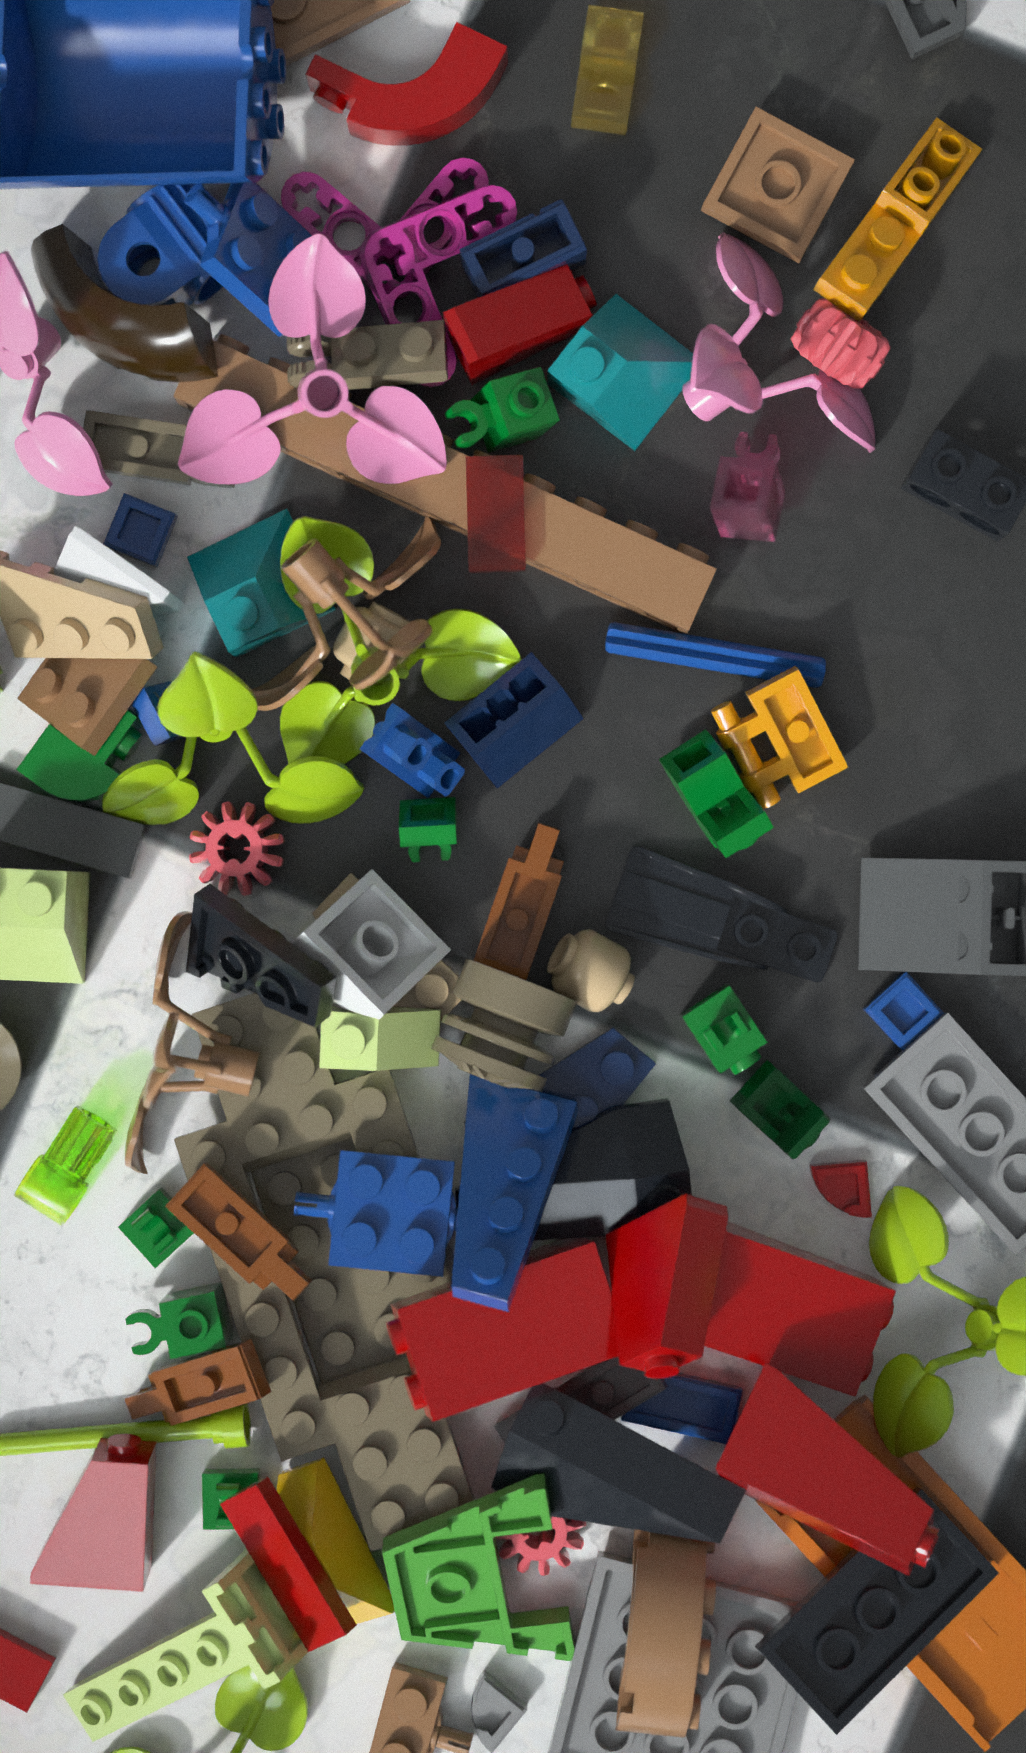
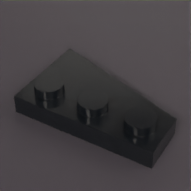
(256, 958)

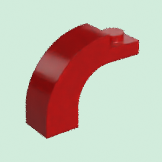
(421, 107)

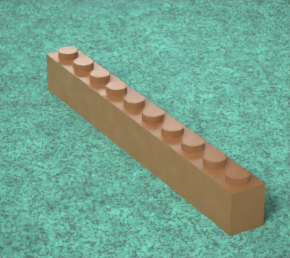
(560, 536)

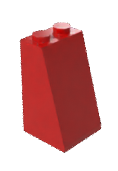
(796, 1311)
(478, 1353)
(818, 1474)

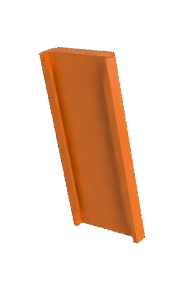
(981, 1655)

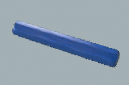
(711, 653)

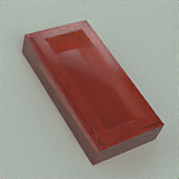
(495, 513)

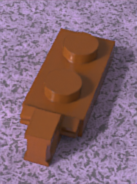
(522, 906)
(238, 1232)
(202, 1385)

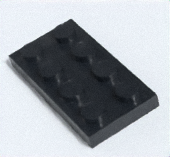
(872, 1622)

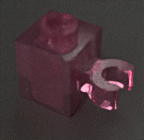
(749, 492)

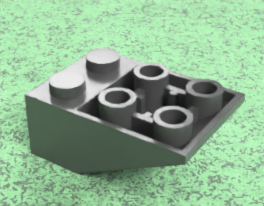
(942, 916)

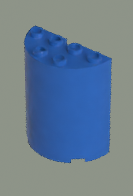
(137, 92)

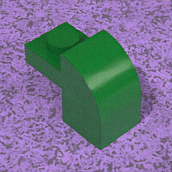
(74, 773)
(715, 794)

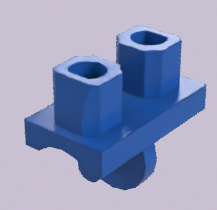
(414, 753)

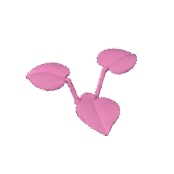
(725, 380)
(394, 434)
(54, 445)

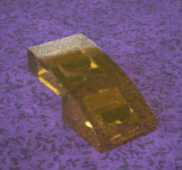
(607, 69)

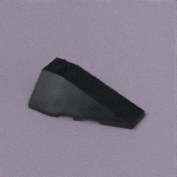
(615, 1172)
(612, 1473)

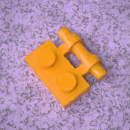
(794, 728)

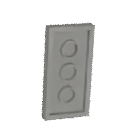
(962, 1121)

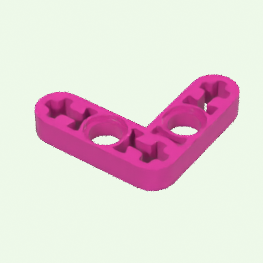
(328, 196)
(418, 254)

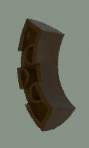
(146, 340)

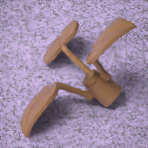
(322, 581)
(219, 1065)

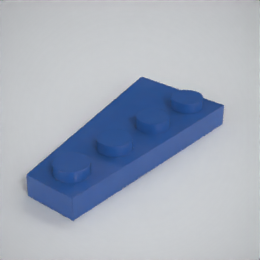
(506, 1178)

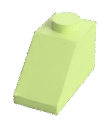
(394, 1042)

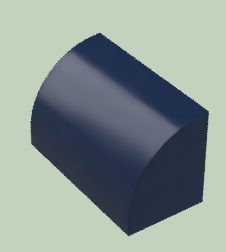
(514, 720)

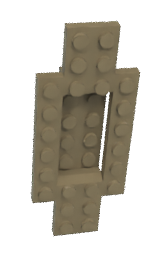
(291, 1141)

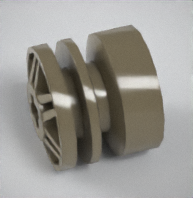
(503, 1026)

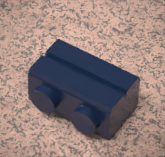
(524, 250)

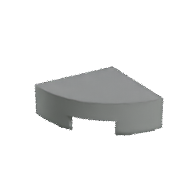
(494, 1710)

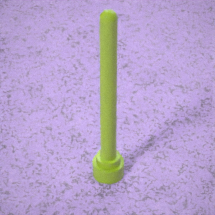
(227, 1427)

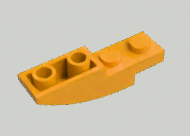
(897, 219)

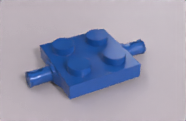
(246, 242)
(388, 1213)

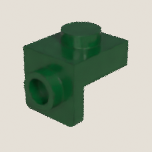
(780, 1110)

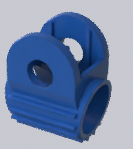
(164, 230)

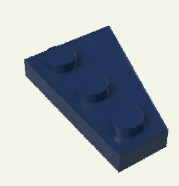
(598, 1075)

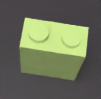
(43, 925)

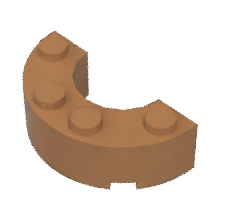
(665, 1635)

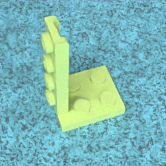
(241, 1632)

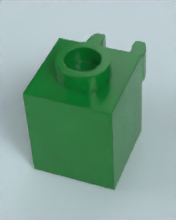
(507, 411)
(725, 1030)
(188, 1320)

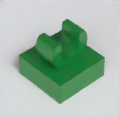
(428, 824)
(155, 1229)
(217, 1487)

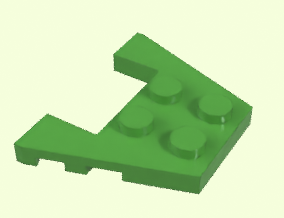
(451, 1578)

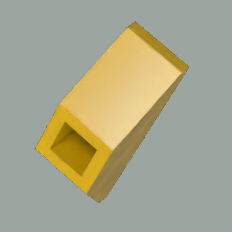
(335, 1538)

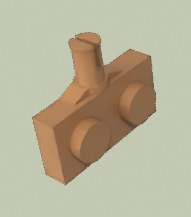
(413, 1715)

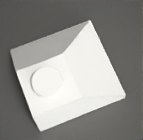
(89, 558)
(372, 947)

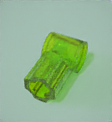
(60, 1176)

